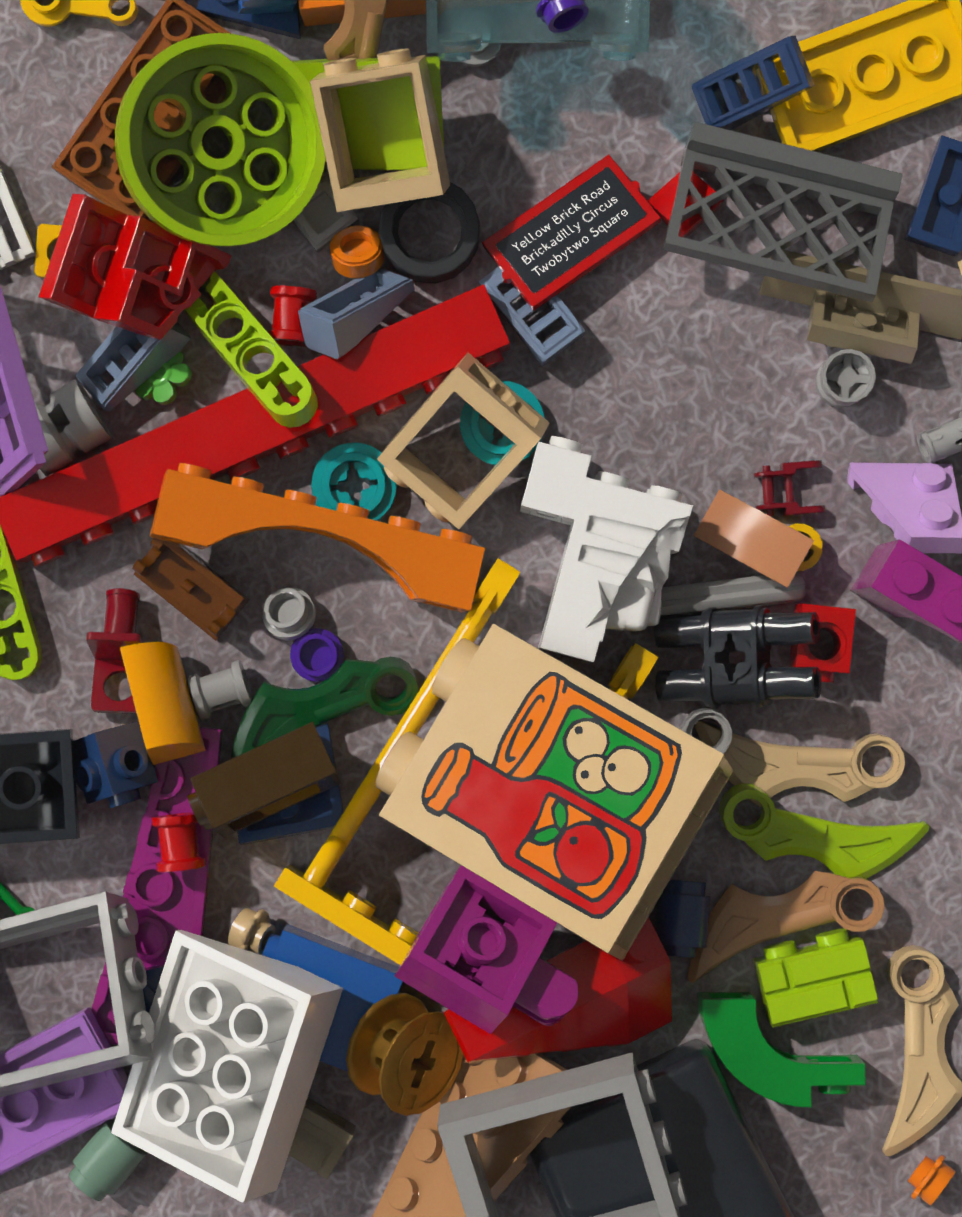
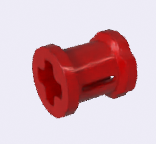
(286, 322)
(178, 842)

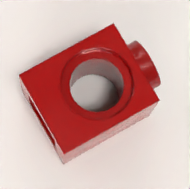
(840, 625)

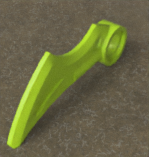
(841, 847)

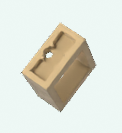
(385, 188)
(492, 401)

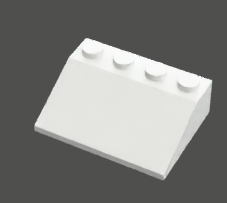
(227, 1064)

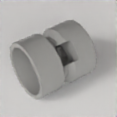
(84, 433)

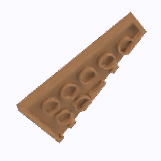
(423, 1178)

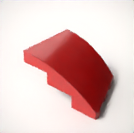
(125, 269)

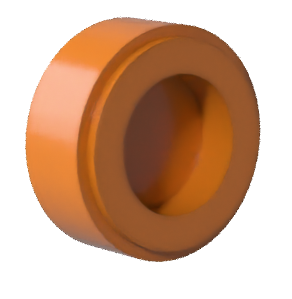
(357, 251)

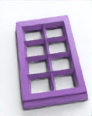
(20, 428)

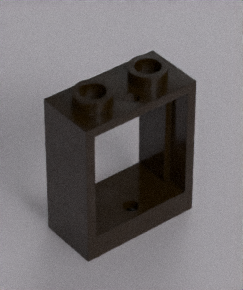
(263, 782)

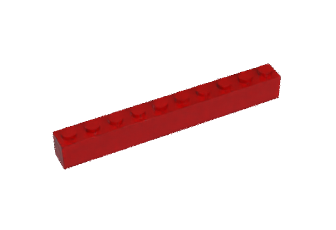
(239, 430)

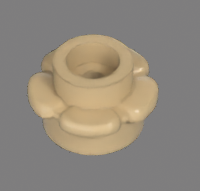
(251, 930)

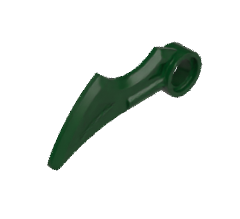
(352, 687)

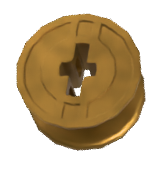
(407, 1067)

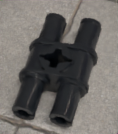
(746, 681)

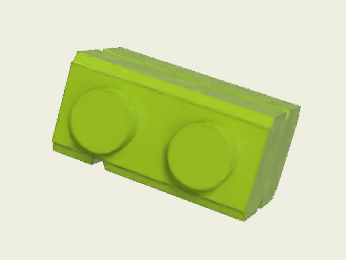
(814, 978)

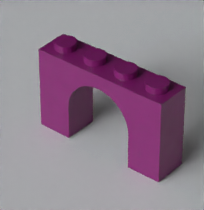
(913, 587)

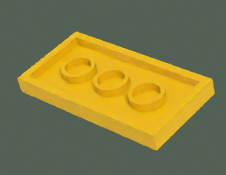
(873, 73)

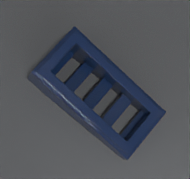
(720, 95)

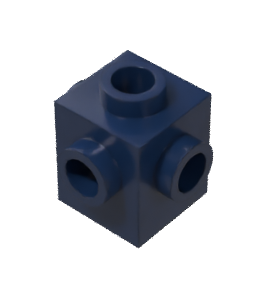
(113, 765)

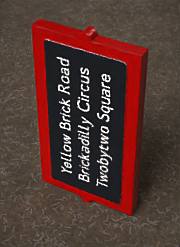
(571, 232)

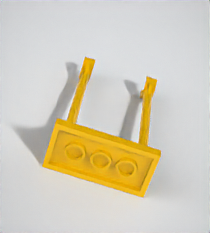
(354, 912)

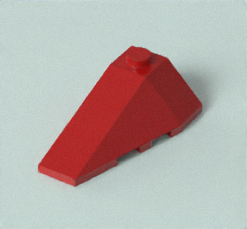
(613, 1005)

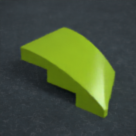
(382, 118)

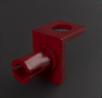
(105, 647)

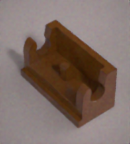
(190, 586)

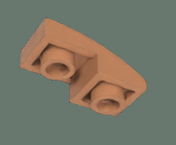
(753, 538)

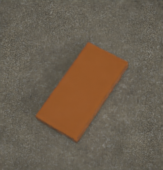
(91, 154)

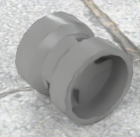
(853, 376)

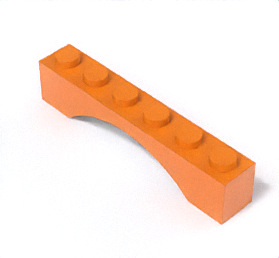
(425, 566)

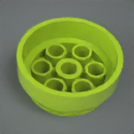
(292, 142)

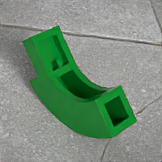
(763, 1068)

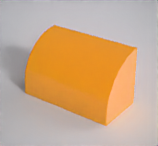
(162, 700)

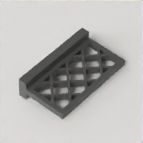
(783, 170)

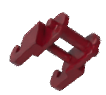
(789, 507)

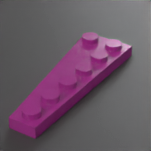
(164, 899)

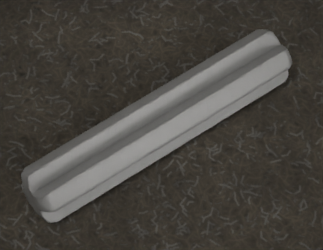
(729, 595)

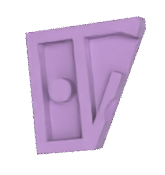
(914, 501)

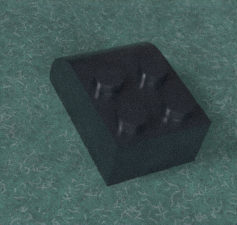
(38, 786)

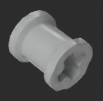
(220, 690)

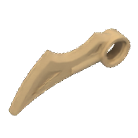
(785, 767)
(928, 1081)

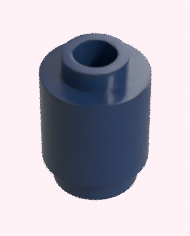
(683, 918)

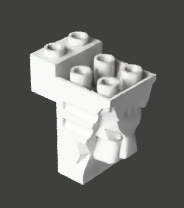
(612, 552)

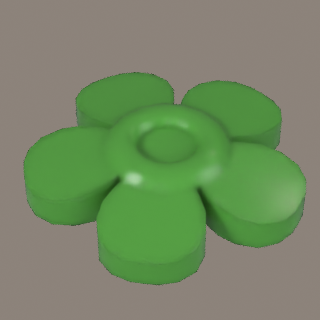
(163, 382)

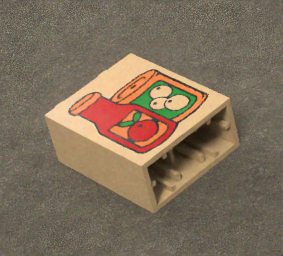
(552, 787)

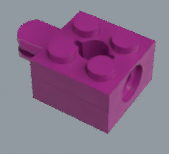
(502, 943)

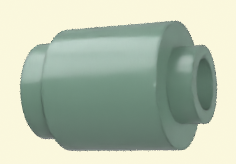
(105, 1163)

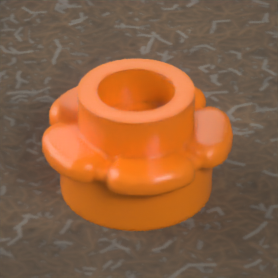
(930, 1179)

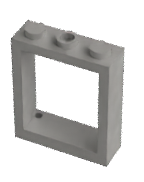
(126, 983)
(552, 1093)

